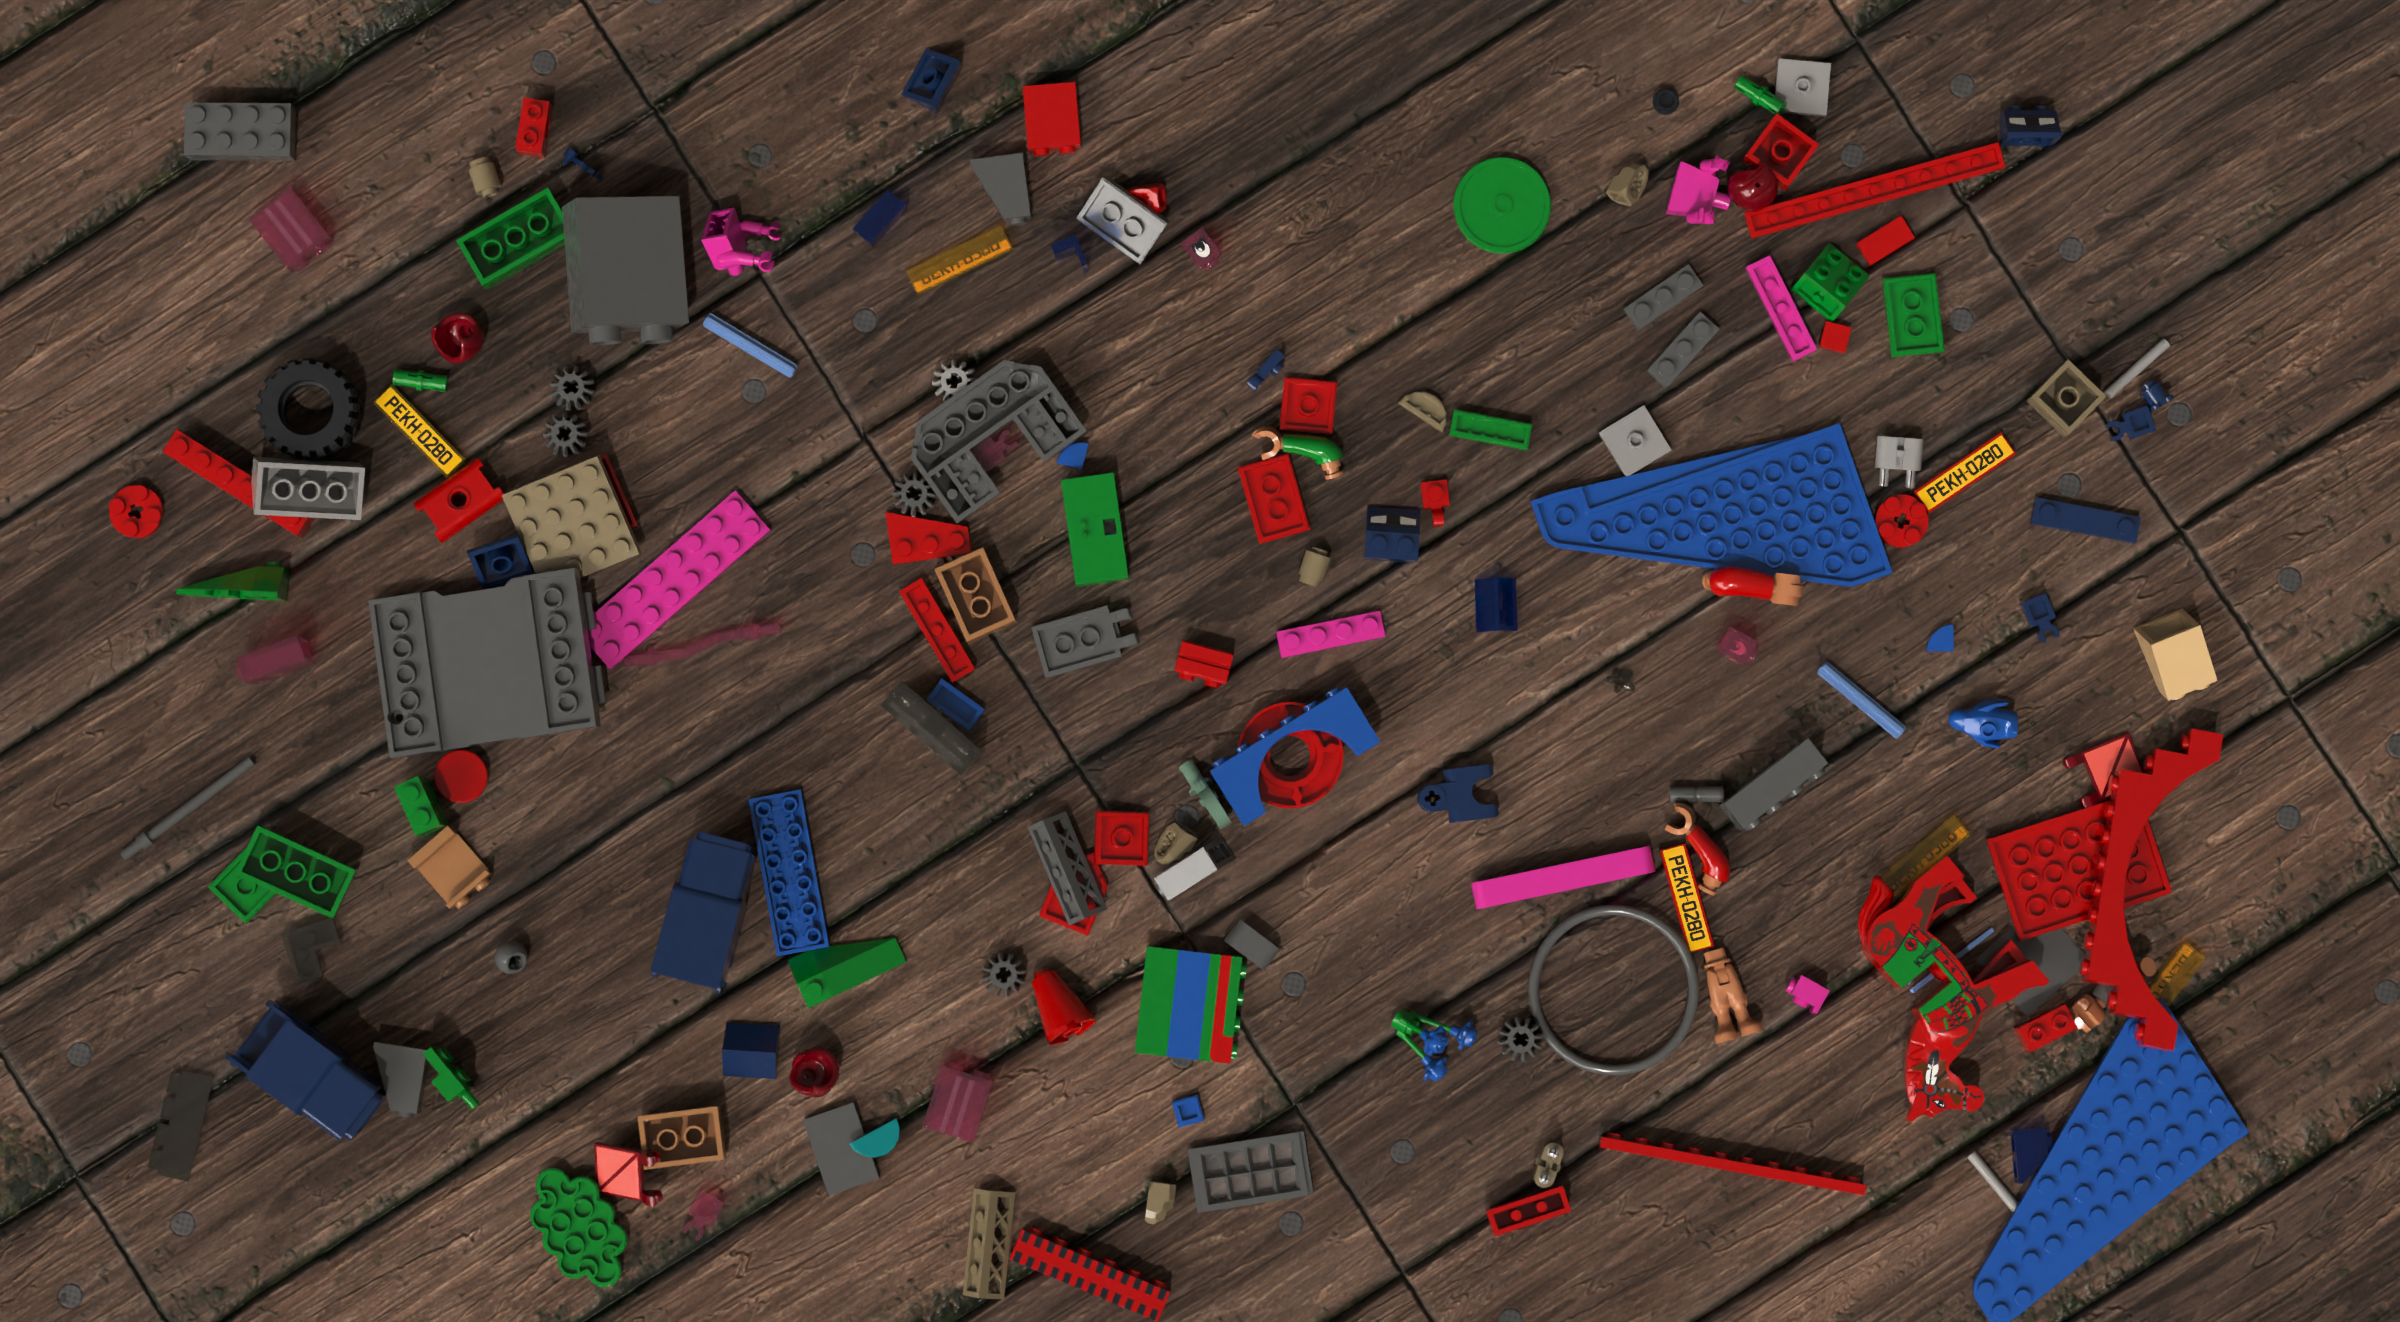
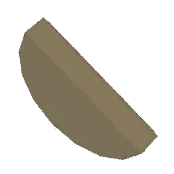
(1426, 407)

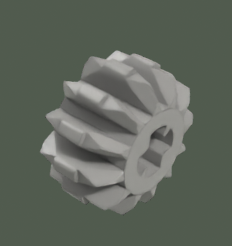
(947, 377)

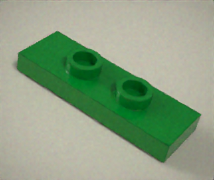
(1490, 429)

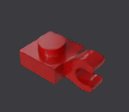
(1435, 497)

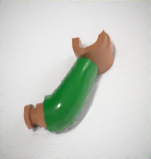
(1317, 448)

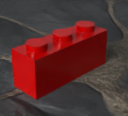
(1528, 1210)

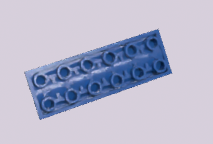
(789, 872)

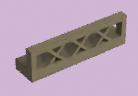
(983, 1243)

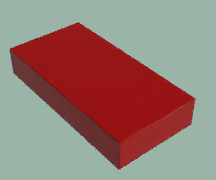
(1885, 241)

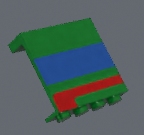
(1190, 1005)

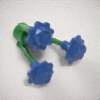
(1435, 1041)

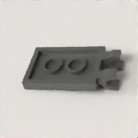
(1081, 640)

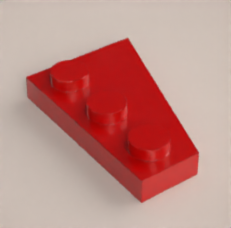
(924, 539)

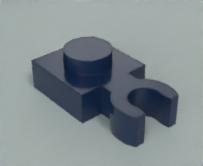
(1272, 365)
(2135, 424)
(2038, 613)

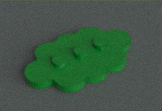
(579, 1227)

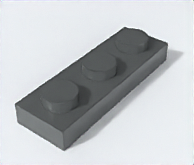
(1663, 297)
(1683, 350)

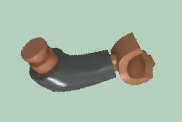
(2092, 1009)

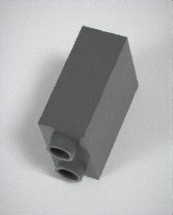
(625, 267)

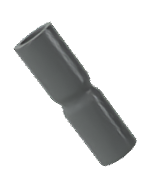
(1693, 794)

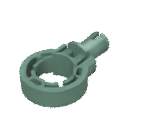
(1208, 798)

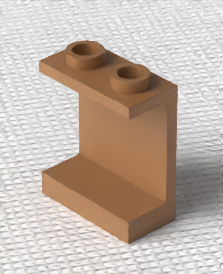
(451, 867)

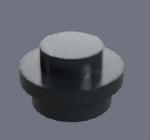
(1665, 101)

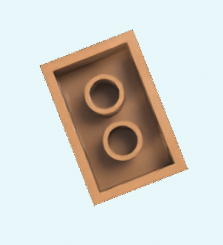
(975, 595)
(684, 1136)

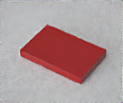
(1273, 498)

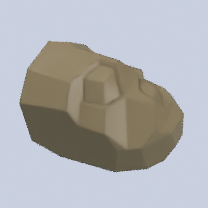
(1629, 184)
(1174, 843)
(1159, 1201)

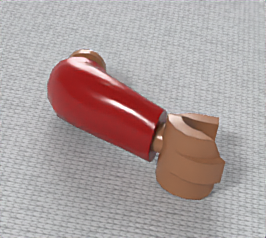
(1749, 582)
(1714, 861)

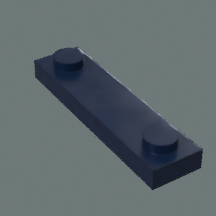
(2085, 520)

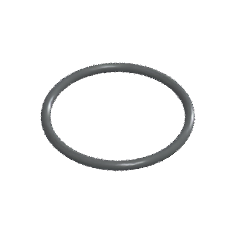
(1674, 938)

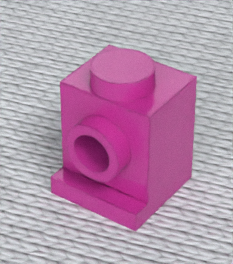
(1807, 993)

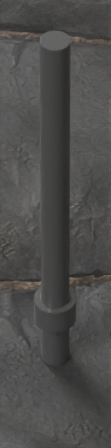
(146, 839)

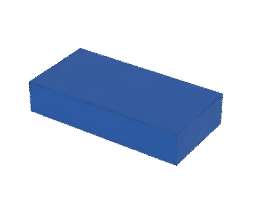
(955, 704)

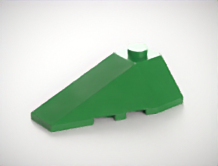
(253, 584)
(838, 968)

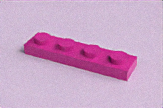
(1781, 308)
(1330, 634)

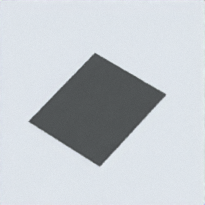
(2053, 954)

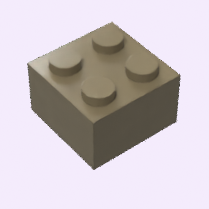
(2066, 398)

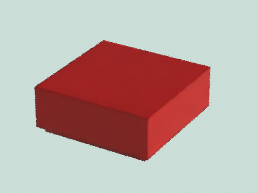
(1835, 337)

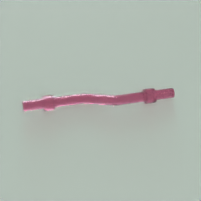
(651, 657)

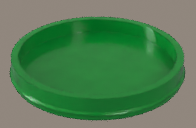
(1502, 205)

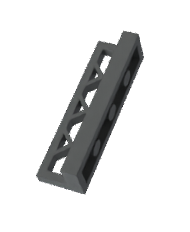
(1062, 869)

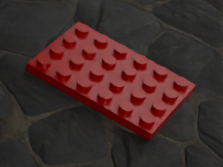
(2052, 869)

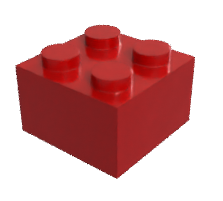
(1782, 149)

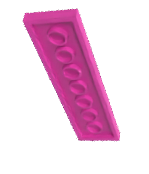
(675, 579)

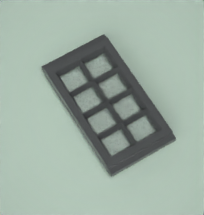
(1250, 1171)

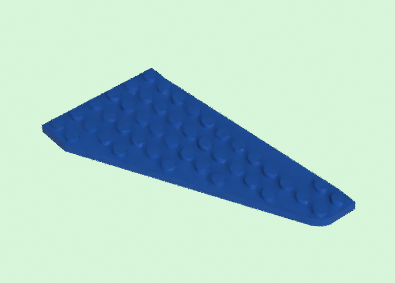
(1760, 508)
(2123, 1149)

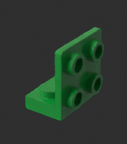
(1830, 282)

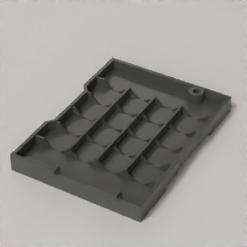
(486, 664)

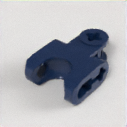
(1457, 794)

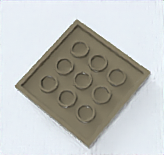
(572, 520)

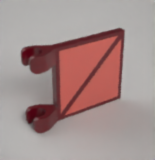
(2102, 763)
(621, 1172)

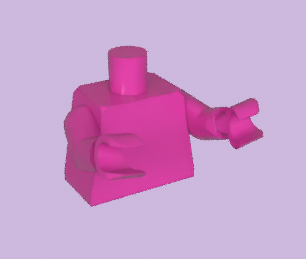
(1696, 191)
(727, 245)

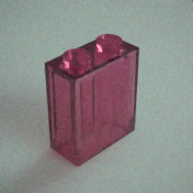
(291, 230)
(274, 661)
(958, 1102)

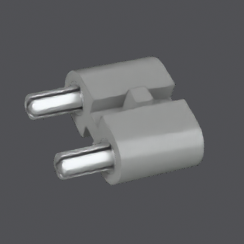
(1898, 454)

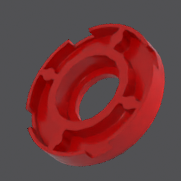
(1315, 780)

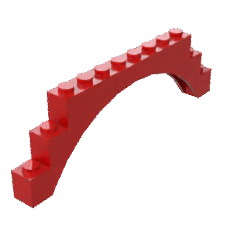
(2108, 951)

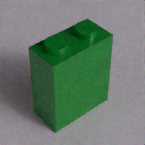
(421, 806)

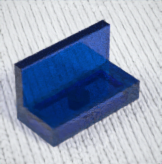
(880, 218)
(1067, 248)
(1496, 604)

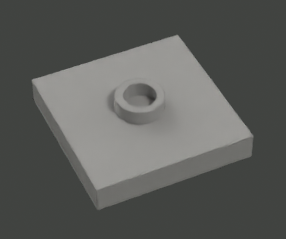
(1803, 86)
(1635, 441)

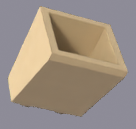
(2176, 654)

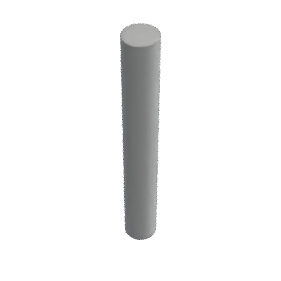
(2137, 368)
(1993, 1181)

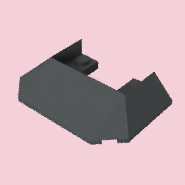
(980, 411)

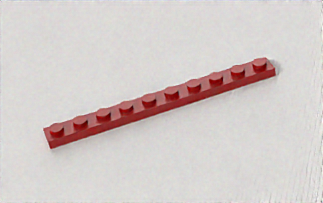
(1874, 190)
(1743, 1165)

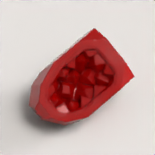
(1151, 194)

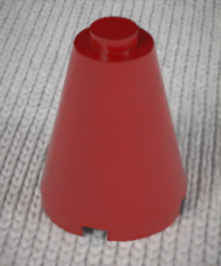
(1060, 1008)

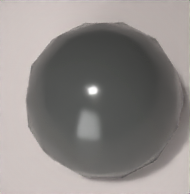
(511, 957)

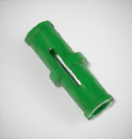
(1760, 95)
(420, 380)

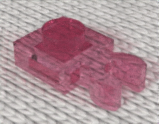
(990, 453)
(705, 1210)

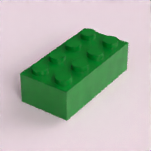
(514, 239)
(296, 871)

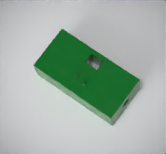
(1094, 530)

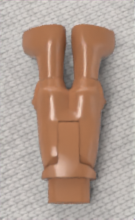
(1727, 992)

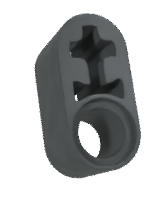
(1251, 944)

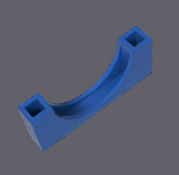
(1335, 716)

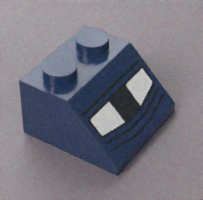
(2028, 127)
(1392, 535)

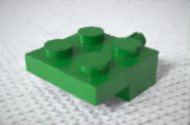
(451, 1081)

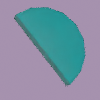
(878, 1141)

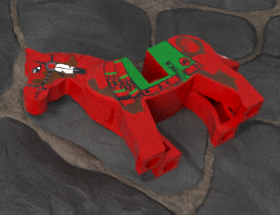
(1946, 1019)

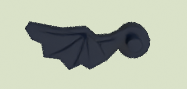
(570, 155)

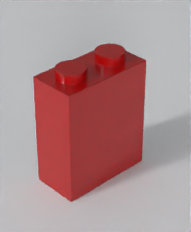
(1051, 118)

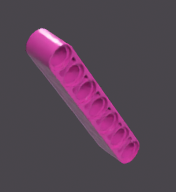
(1563, 877)

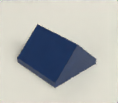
(932, 80)
(500, 561)
(750, 1050)

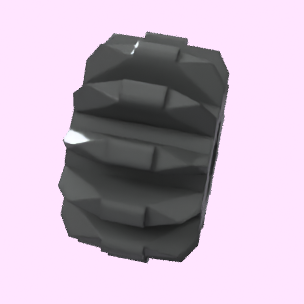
(571, 398)
(556, 434)
(911, 503)
(997, 969)
(1520, 1030)

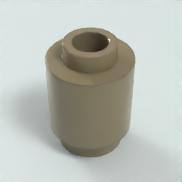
(484, 177)
(1314, 567)

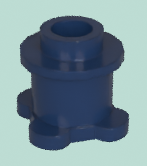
(2155, 394)

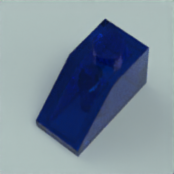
(2028, 1150)

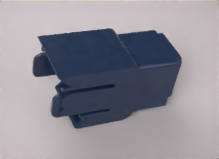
(705, 912)
(308, 1073)

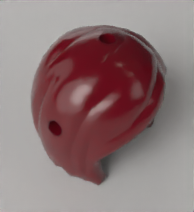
(1753, 188)
(451, 338)
(820, 1069)

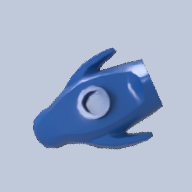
(1986, 722)

